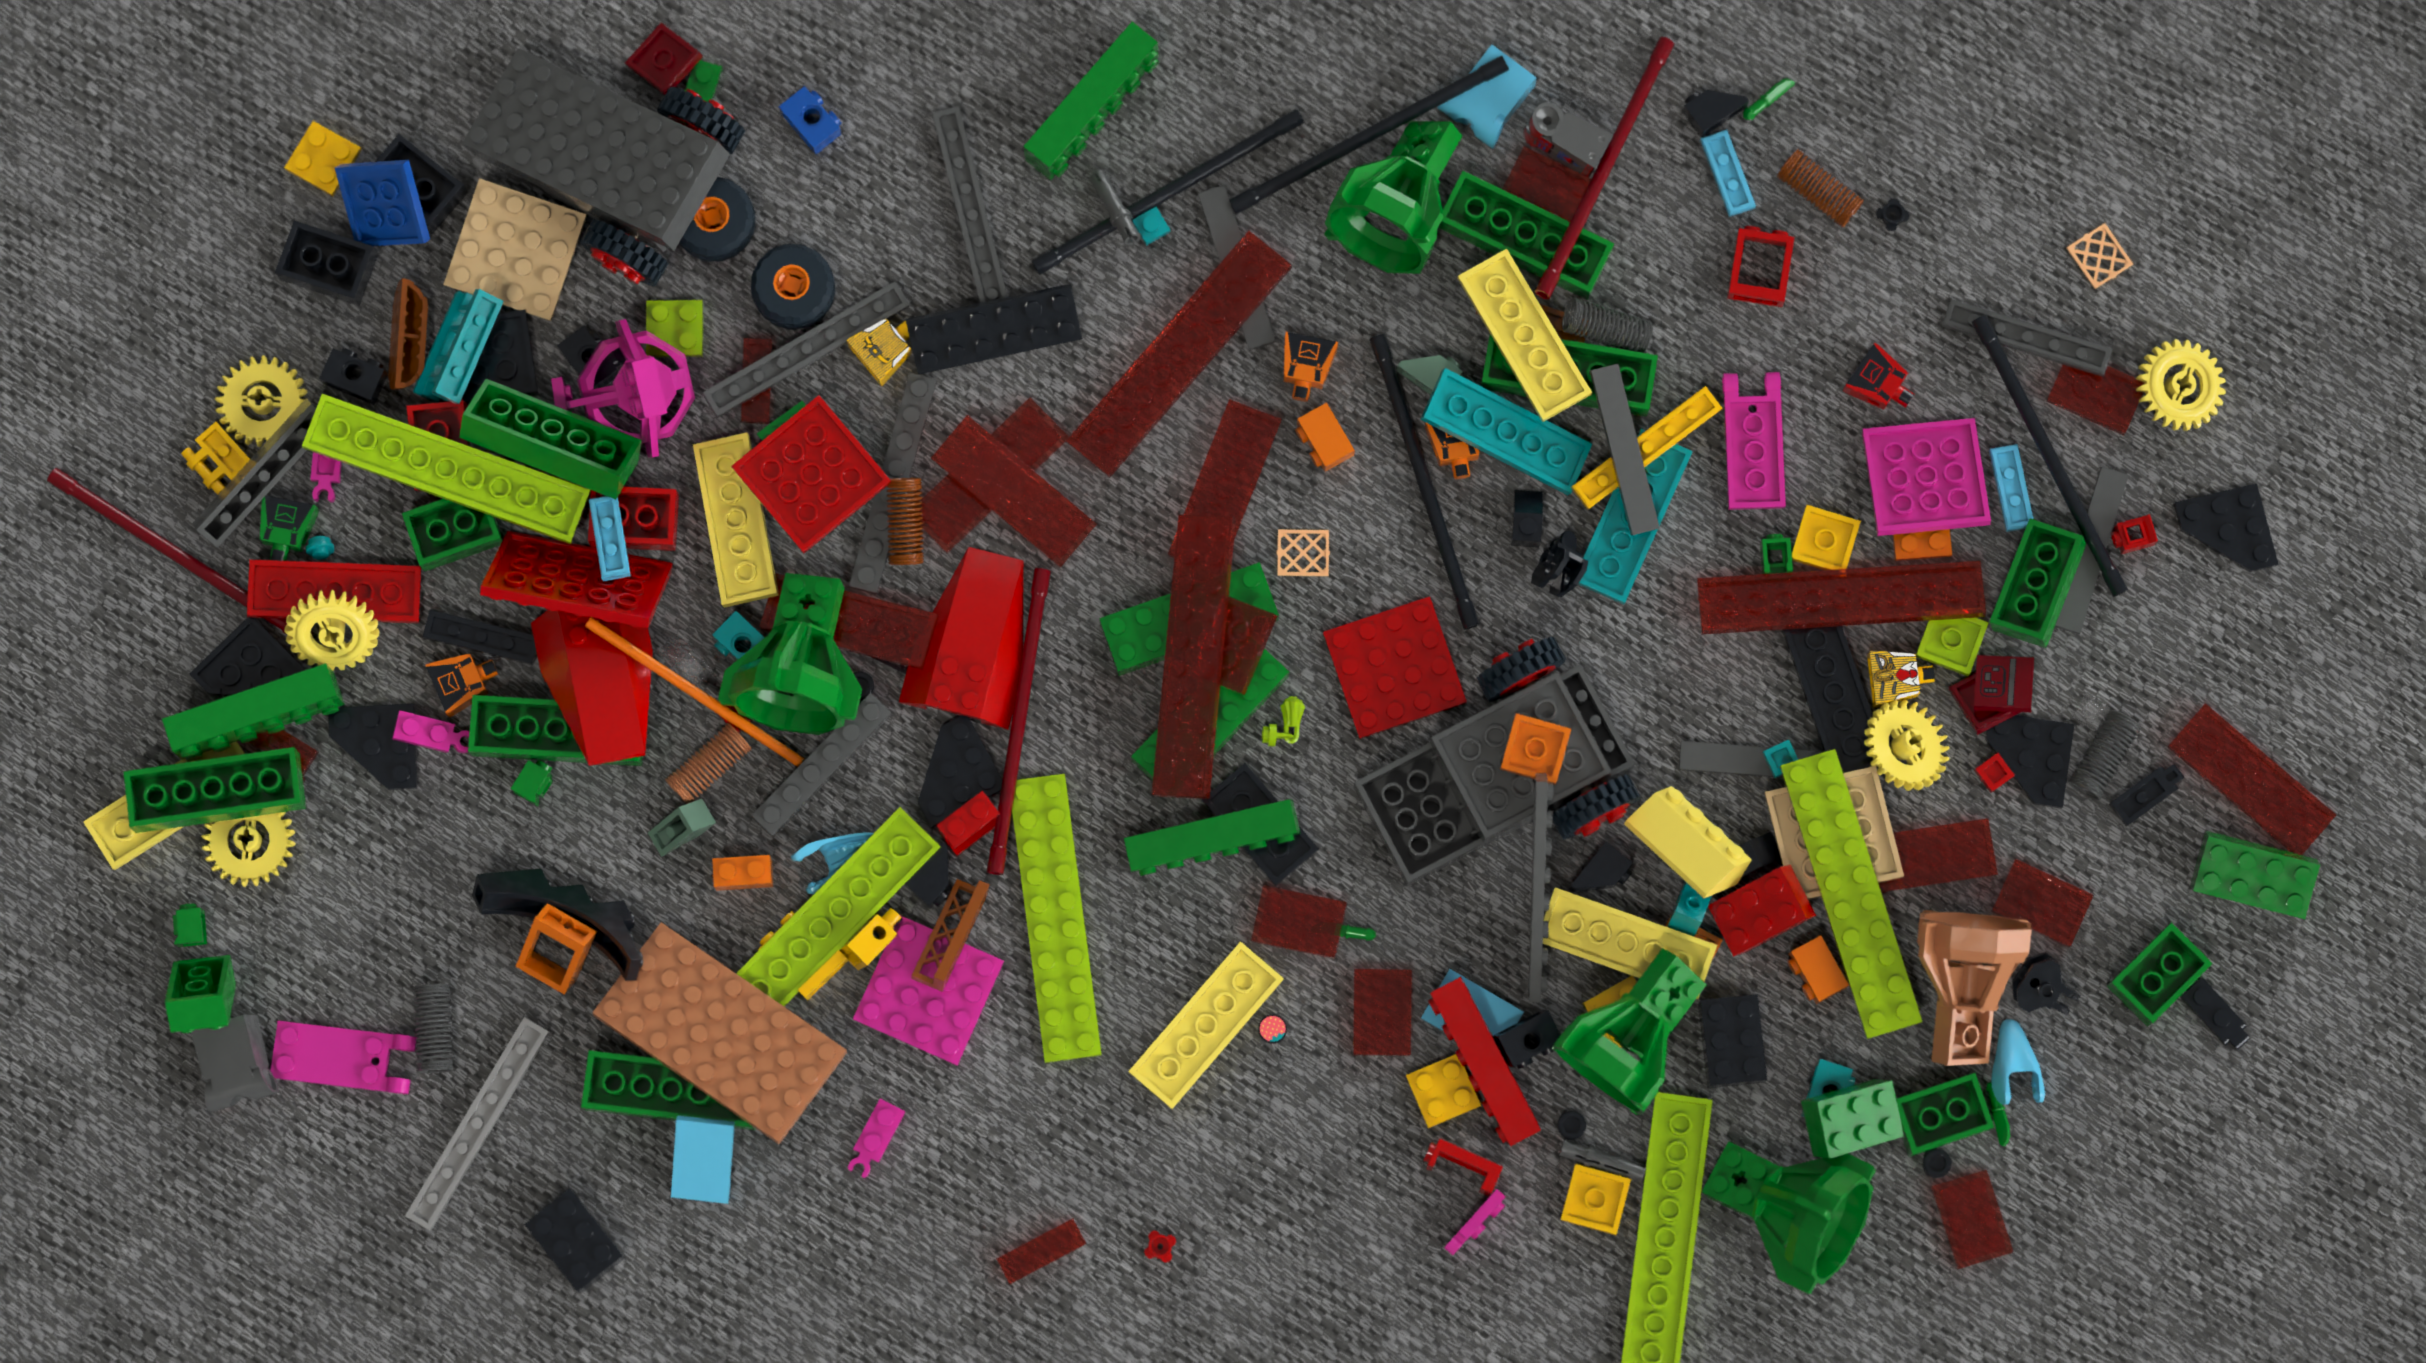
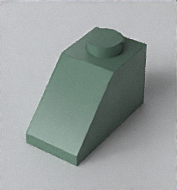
(1426, 370)
(681, 826)

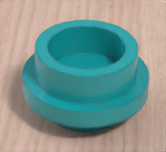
(320, 547)

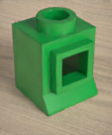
(1776, 542)
(533, 781)
(189, 926)

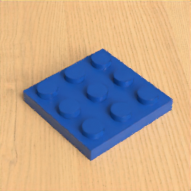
(382, 203)

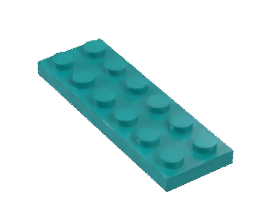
(1506, 431)
(1613, 553)

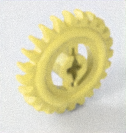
(2167, 397)
(235, 399)
(332, 617)
(1905, 745)
(249, 868)

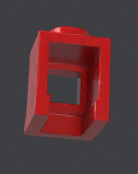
(2121, 538)

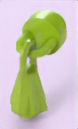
(1292, 712)

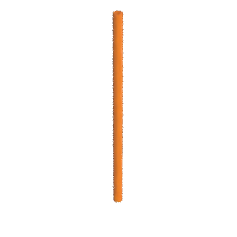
(694, 691)

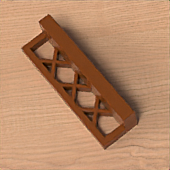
(959, 934)

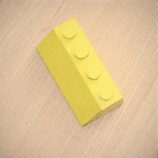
(1688, 842)

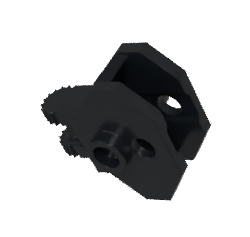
(1560, 565)
(2041, 985)

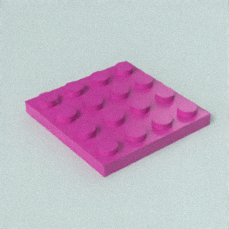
(1926, 477)
(918, 1013)

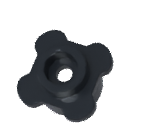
(1900, 214)

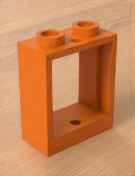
(577, 937)

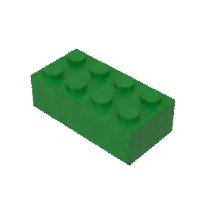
(2037, 583)
(2255, 874)

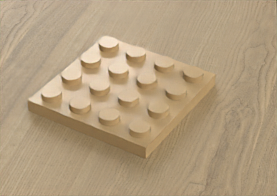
(515, 249)
(1873, 819)

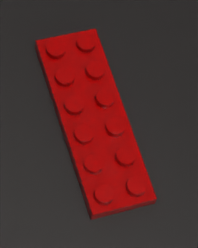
(386, 589)

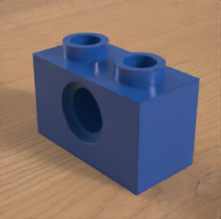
(815, 135)

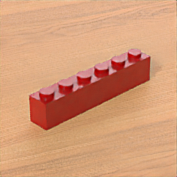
(1485, 1061)

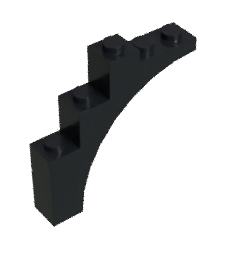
(528, 893)

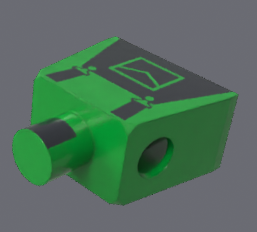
(286, 525)

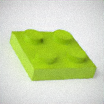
(677, 324)
(1952, 643)

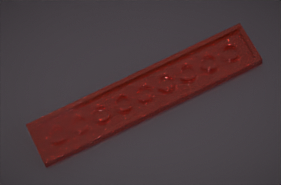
(1179, 354)
(1841, 597)
(1193, 656)

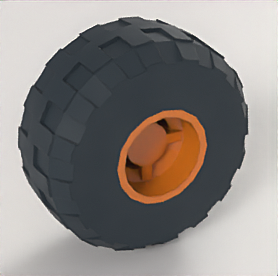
(721, 223)
(792, 286)

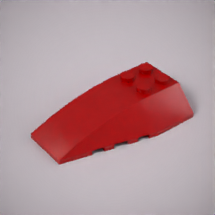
(975, 643)
(596, 684)

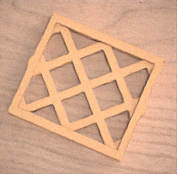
(2087, 238)
(1303, 572)

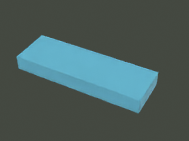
(1727, 173)
(2011, 487)
(609, 538)

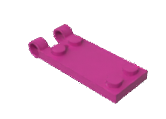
(1754, 445)
(338, 1057)

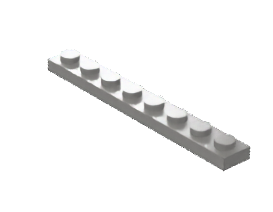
(477, 1124)

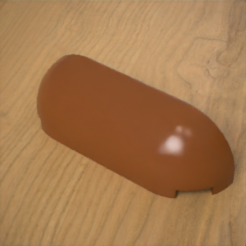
(407, 335)

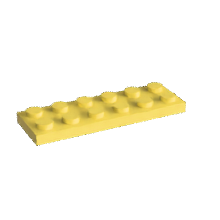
(1524, 335)
(734, 523)
(112, 829)
(1619, 937)
(1206, 1025)

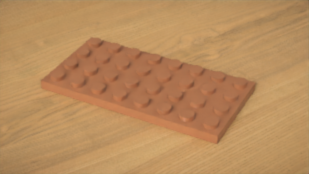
(721, 1034)

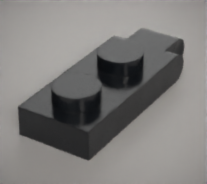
(2146, 794)
(2216, 1014)

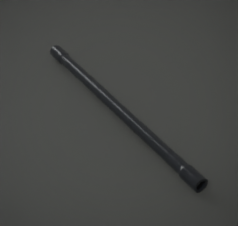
(1279, 127)
(1255, 195)
(1990, 340)
(1463, 602)

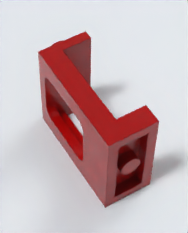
(968, 823)
(1465, 1159)

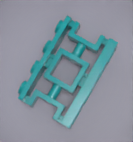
(458, 346)

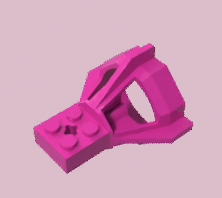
(640, 388)

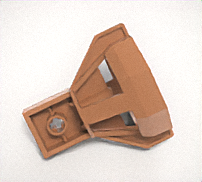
(1968, 989)

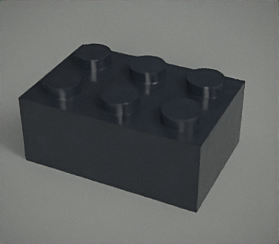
(436, 188)
(326, 263)
(1732, 1041)
(575, 1241)

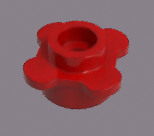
(1164, 1253)

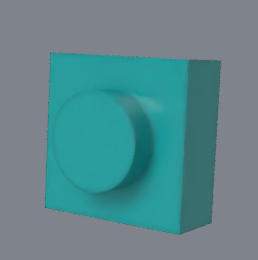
(1151, 226)
(1779, 755)

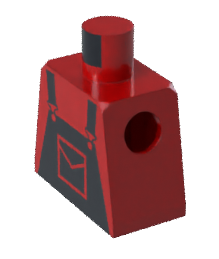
(1879, 380)

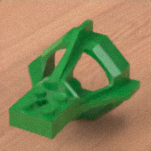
(1401, 191)
(797, 660)
(1639, 1025)
(1808, 1205)

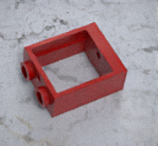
(1758, 294)

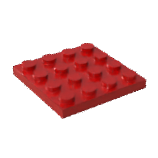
(811, 474)
(1394, 667)

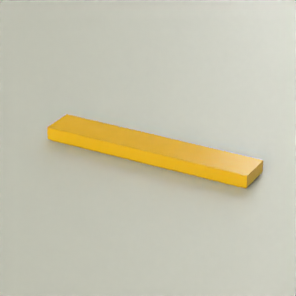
(1651, 443)

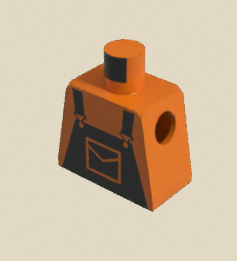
(1307, 363)
(1451, 451)
(458, 680)

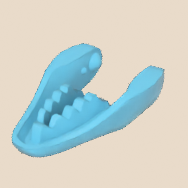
(835, 851)
(2012, 1056)

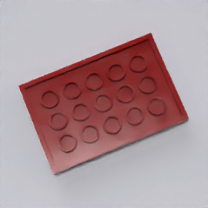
(570, 580)

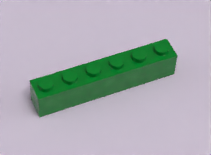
(1212, 835)

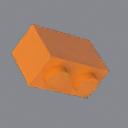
(1324, 437)
(742, 872)
(1817, 970)

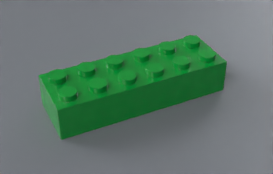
(1092, 101)
(1503, 221)
(1635, 368)
(550, 438)
(1140, 632)
(1233, 709)
(253, 712)
(524, 731)
(214, 790)
(646, 1090)

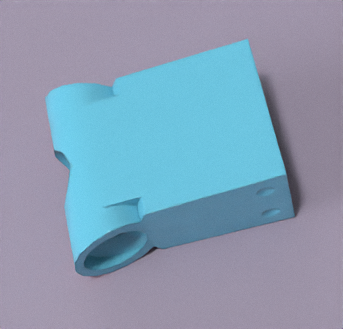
(1491, 102)

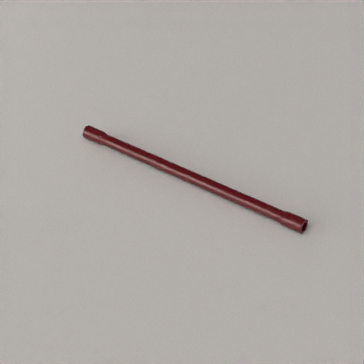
(1552, 273)
(72, 487)
(1038, 594)

